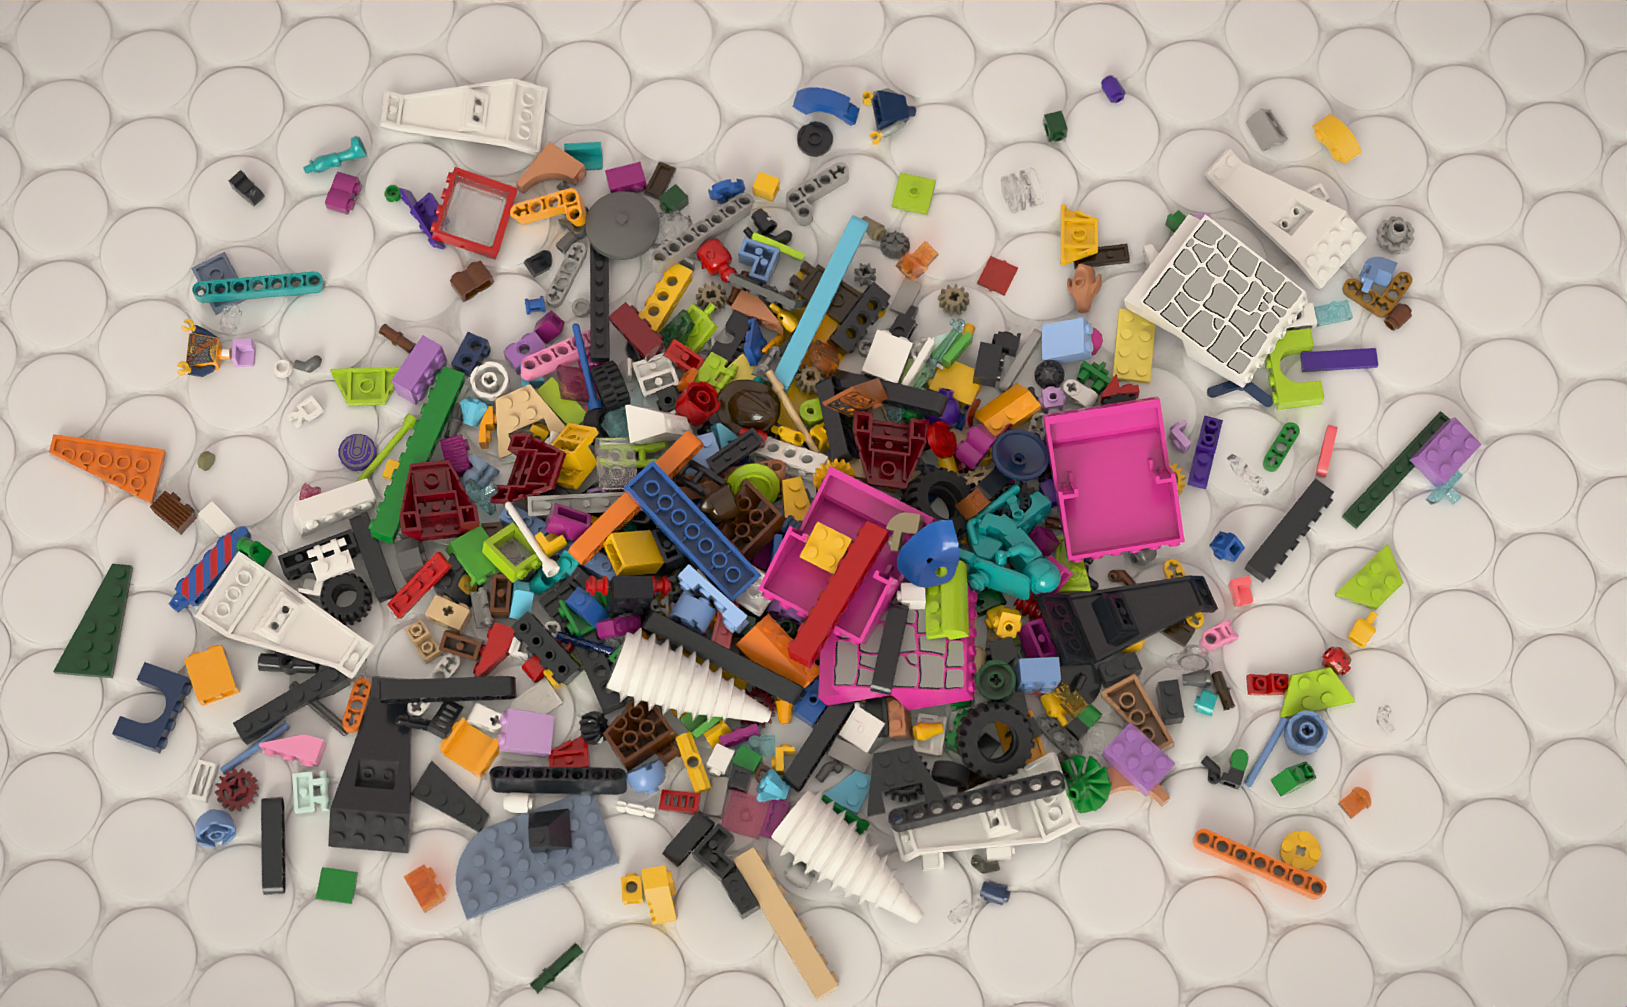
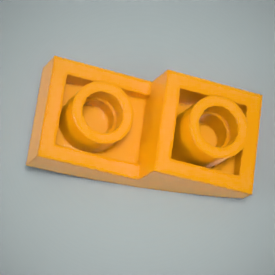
(487, 425)

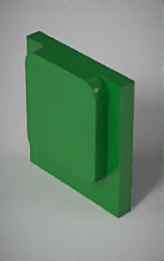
(336, 885)

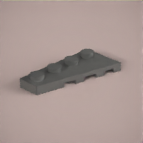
(786, 299)

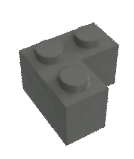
(410, 557)

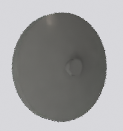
(622, 225)

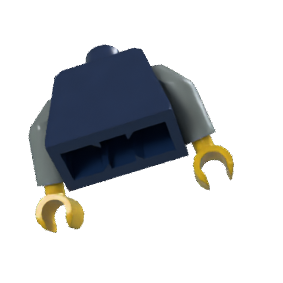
(889, 112)

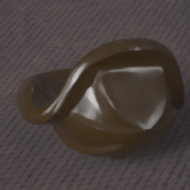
(748, 405)

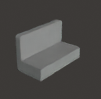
(1266, 129)

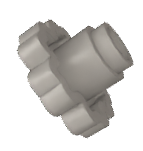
(1395, 234)

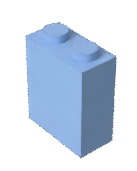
(1067, 341)

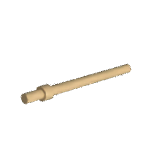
(778, 388)

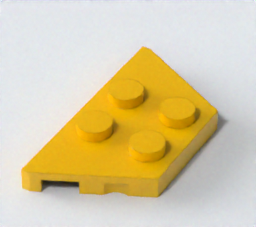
(1077, 235)

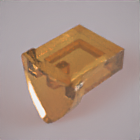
(1355, 802)

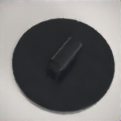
(1083, 679)

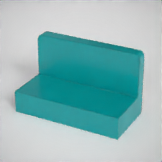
(587, 153)

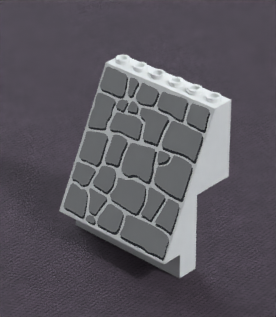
(1217, 299)

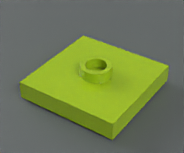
(913, 193)

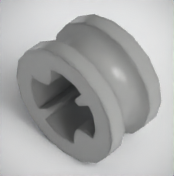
(868, 342)

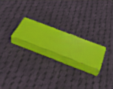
(783, 248)

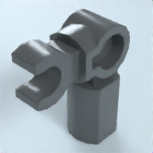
(570, 237)

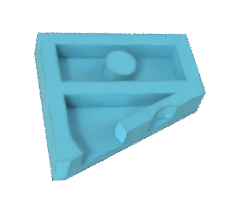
(851, 791)

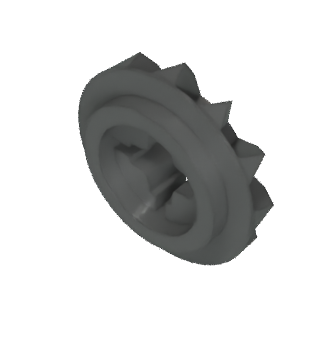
(901, 250)

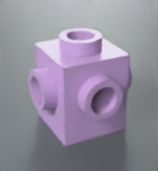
(1051, 399)

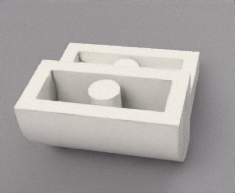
(655, 374)

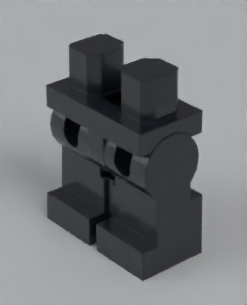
(550, 604)

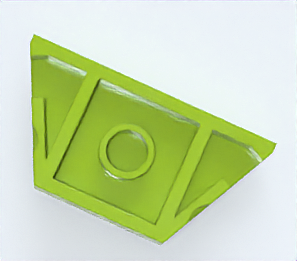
(365, 385)
(1374, 581)
(1314, 691)

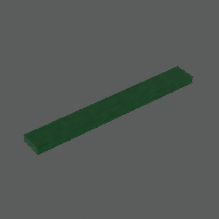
(1391, 476)

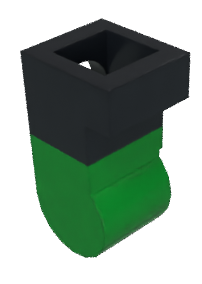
(1083, 722)
(1238, 763)

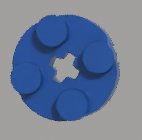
(725, 190)

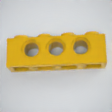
(683, 278)

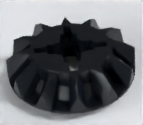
(1051, 366)

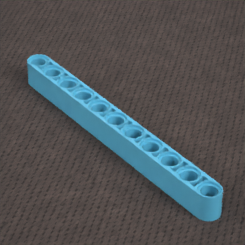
(820, 301)

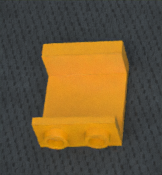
(470, 748)

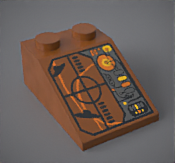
(858, 398)

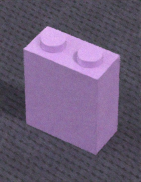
(526, 733)

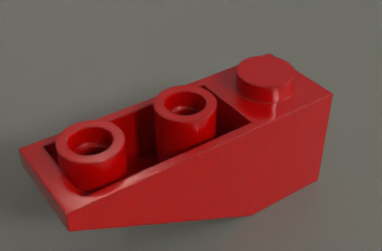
(496, 649)

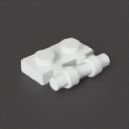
(333, 565)

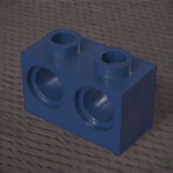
(466, 353)

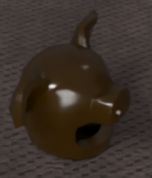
(719, 505)

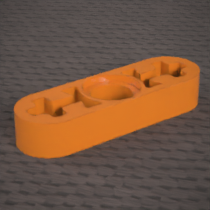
(359, 713)

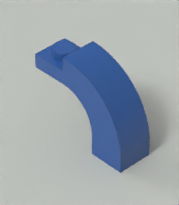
(828, 101)

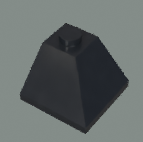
(549, 830)

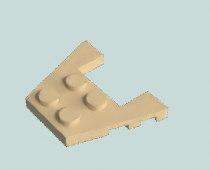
(519, 411)

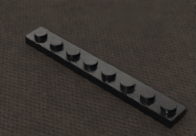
(599, 307)

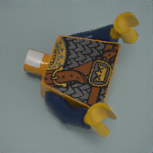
(203, 352)

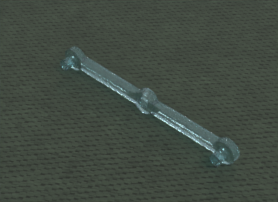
(929, 369)

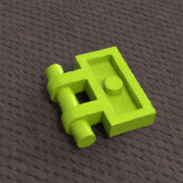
(713, 368)

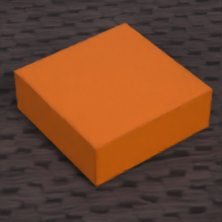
(687, 378)

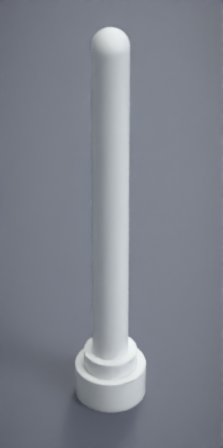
(549, 566)

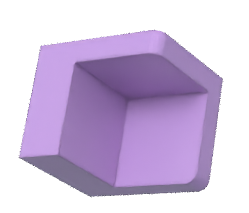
(243, 352)

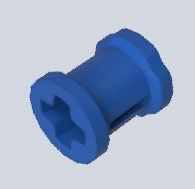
(535, 305)

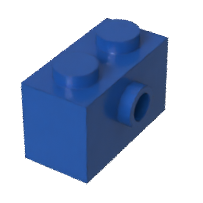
(810, 707)

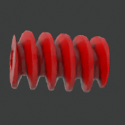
(1029, 607)

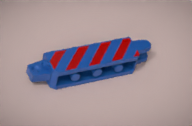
(206, 573)

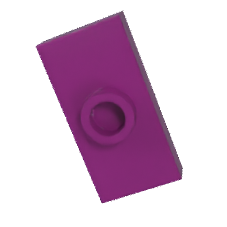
(739, 735)
(775, 815)

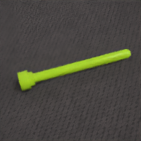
(408, 424)

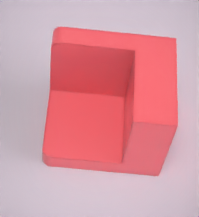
(1241, 591)

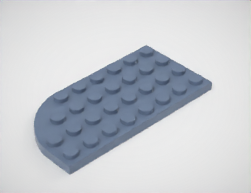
(503, 870)

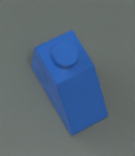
(586, 607)

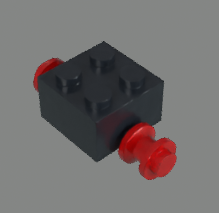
(628, 593)

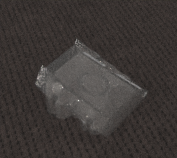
(671, 226)

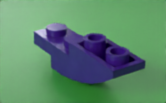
(1204, 452)

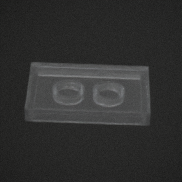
(615, 462)

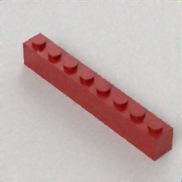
(838, 594)

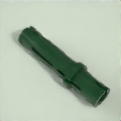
(549, 974)

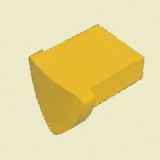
(715, 732)

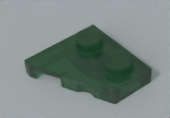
(677, 329)

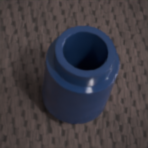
(995, 892)

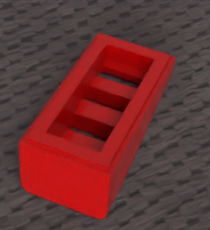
(680, 794)

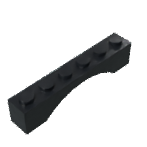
(265, 717)

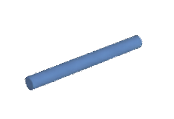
(254, 748)
(1266, 752)

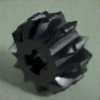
(592, 727)

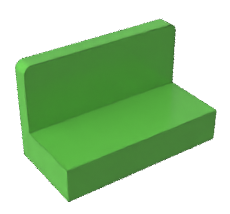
(955, 350)
(699, 725)

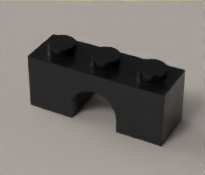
(737, 327)

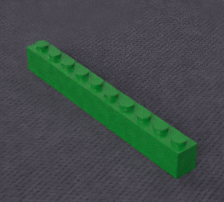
(419, 449)

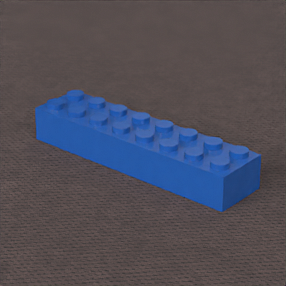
(691, 532)

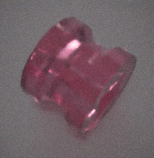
(308, 491)

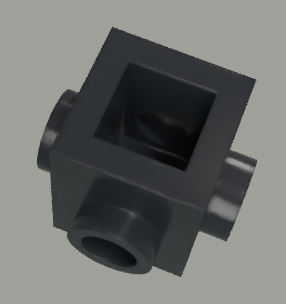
(665, 396)

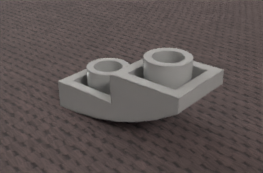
(849, 755)

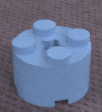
(693, 612)
(1297, 740)

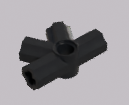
(277, 662)

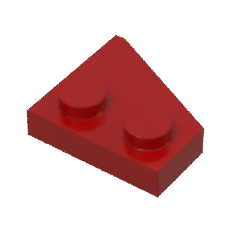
(570, 754)

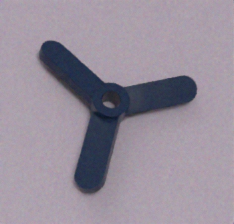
(1249, 388)

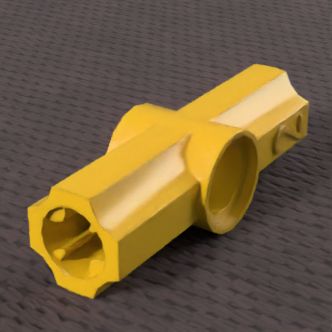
(689, 751)

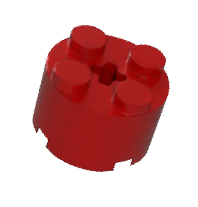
(697, 403)

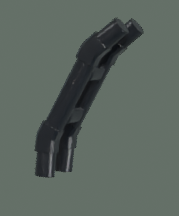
(693, 483)

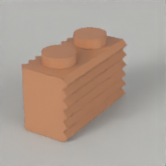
(898, 720)

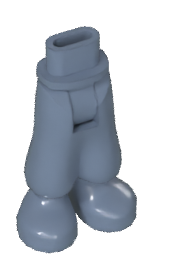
(475, 473)

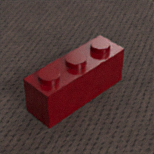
(637, 331)

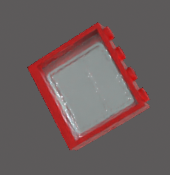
(473, 213)

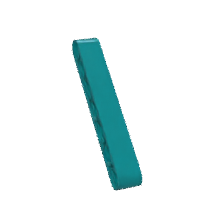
(250, 282)

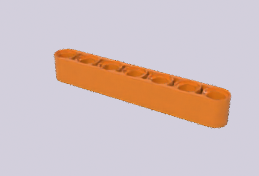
(1269, 864)

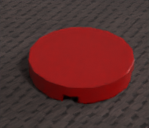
(941, 439)

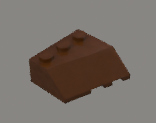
(754, 525)
(638, 734)

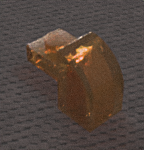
(917, 263)

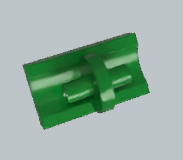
(1096, 374)

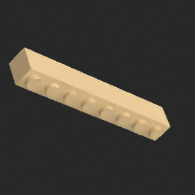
(785, 924)

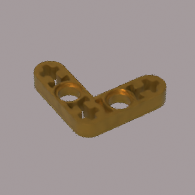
(1383, 300)

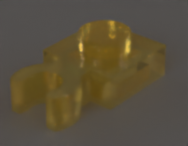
(1072, 702)

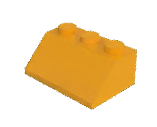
(1013, 406)

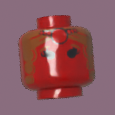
(1337, 660)

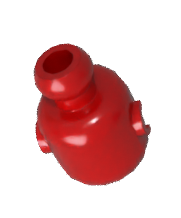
(715, 259)

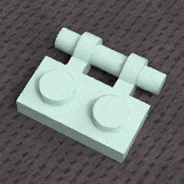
(305, 792)

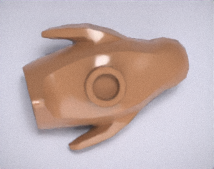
(1084, 287)

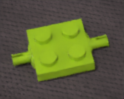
(703, 327)

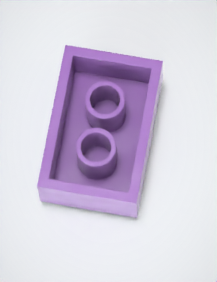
(419, 370)
(1445, 452)
(1138, 759)

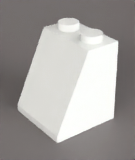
(886, 357)
(652, 425)

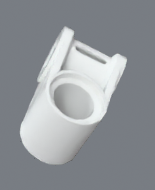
(1080, 396)
(484, 717)

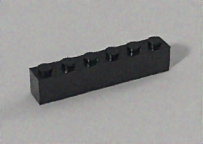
(1289, 530)

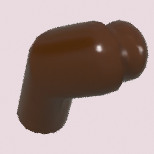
(1120, 576)

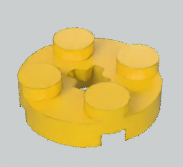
(1303, 840)

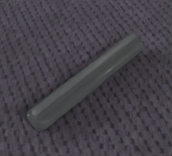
(325, 713)

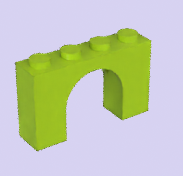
(1286, 392)

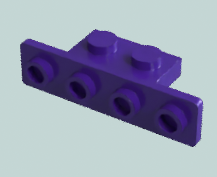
(424, 212)

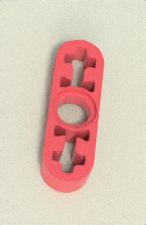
(1326, 451)

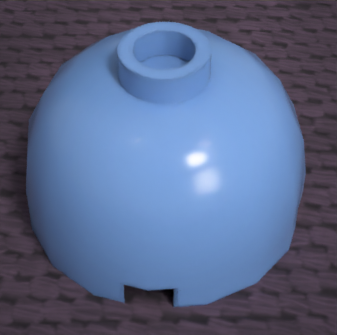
(647, 777)
(214, 827)

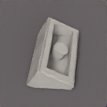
(716, 797)

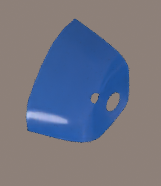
(933, 541)

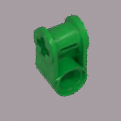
(254, 550)

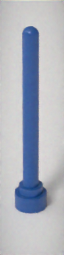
(593, 401)

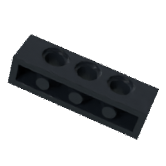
(872, 294)
(608, 702)

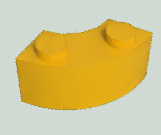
(1336, 138)

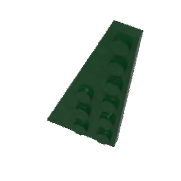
(97, 637)

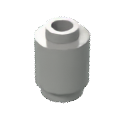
(797, 875)

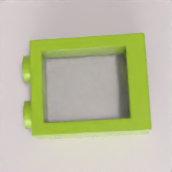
(511, 553)

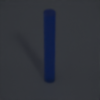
(584, 643)

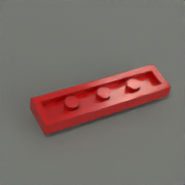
(419, 585)

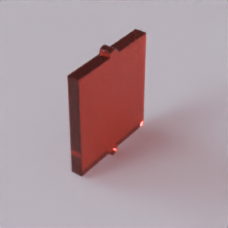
(997, 275)

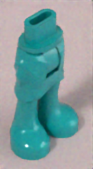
(334, 159)

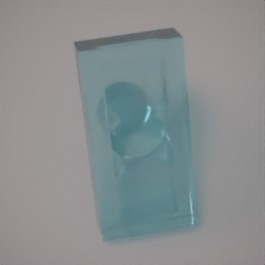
(1333, 313)
(1446, 490)
(482, 495)
(762, 745)

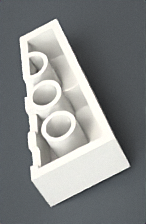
(332, 506)

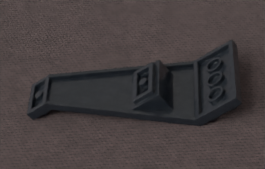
(1108, 620)
(375, 809)

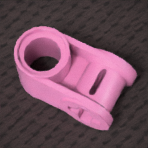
(1221, 635)

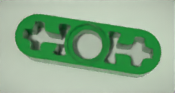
(1281, 439)

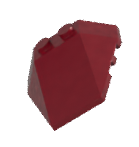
(889, 449)
(533, 471)
(436, 503)

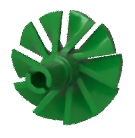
(1087, 790)

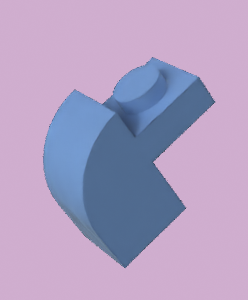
(1378, 271)

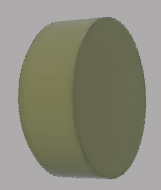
(206, 460)

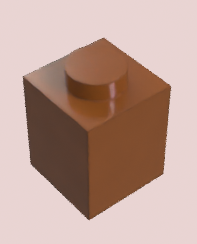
(972, 504)

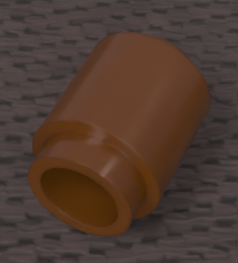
(1398, 316)

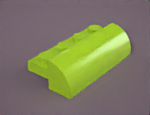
(948, 606)

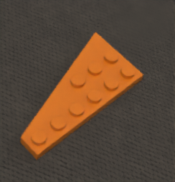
(122, 465)

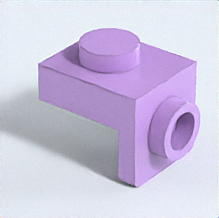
(1178, 439)

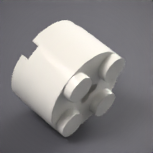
(482, 379)

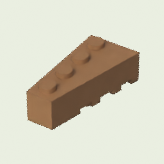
(1134, 706)

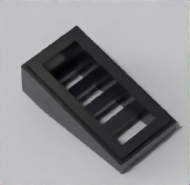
(439, 731)

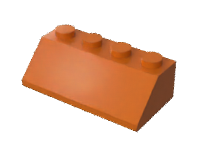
(768, 647)

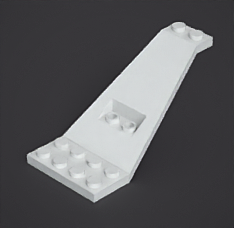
(507, 115)

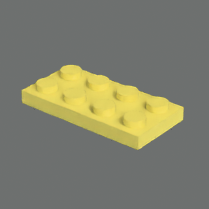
(1133, 348)

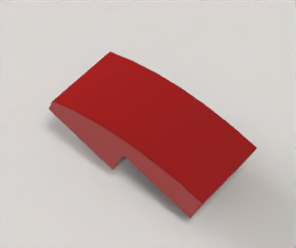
(1267, 684)

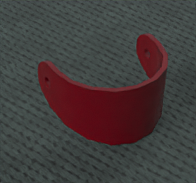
(970, 415)

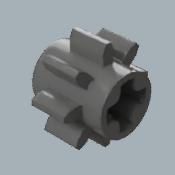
(864, 269)

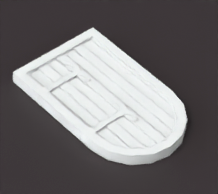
(538, 699)

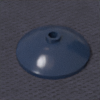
(1021, 447)

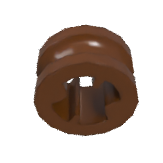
(760, 768)

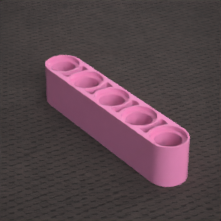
(553, 357)

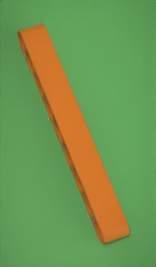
(625, 508)

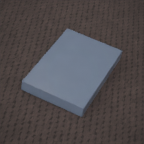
(217, 269)

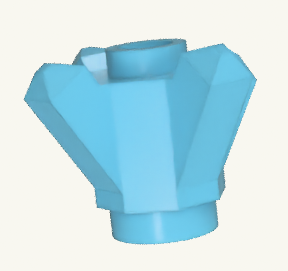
(473, 410)
(772, 787)

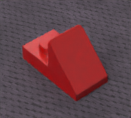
(683, 356)
(1114, 388)

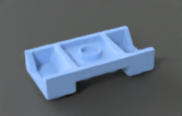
(694, 583)

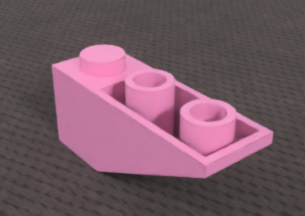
(301, 748)

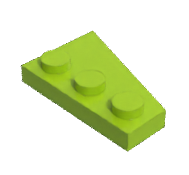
(1079, 580)

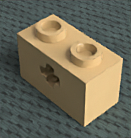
(455, 622)

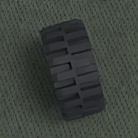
(944, 485)
(1015, 755)

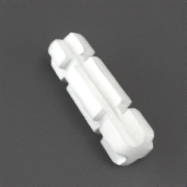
(636, 808)

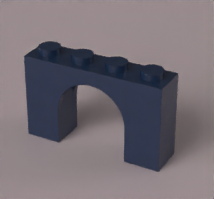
(154, 734)

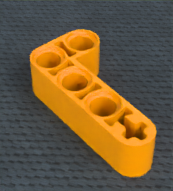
(521, 211)

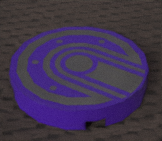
(357, 452)

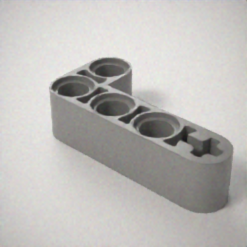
(836, 176)

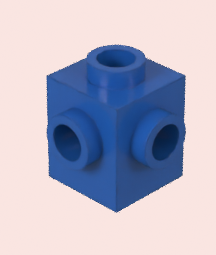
(1226, 546)

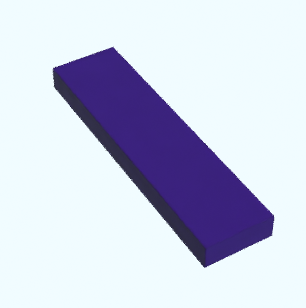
(1339, 360)

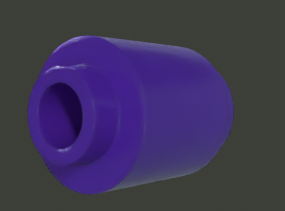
(1113, 89)

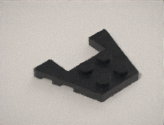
(895, 771)

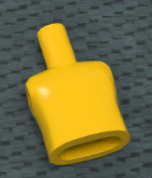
(785, 317)
(789, 435)
(1363, 630)
(1053, 708)

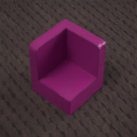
(549, 327)

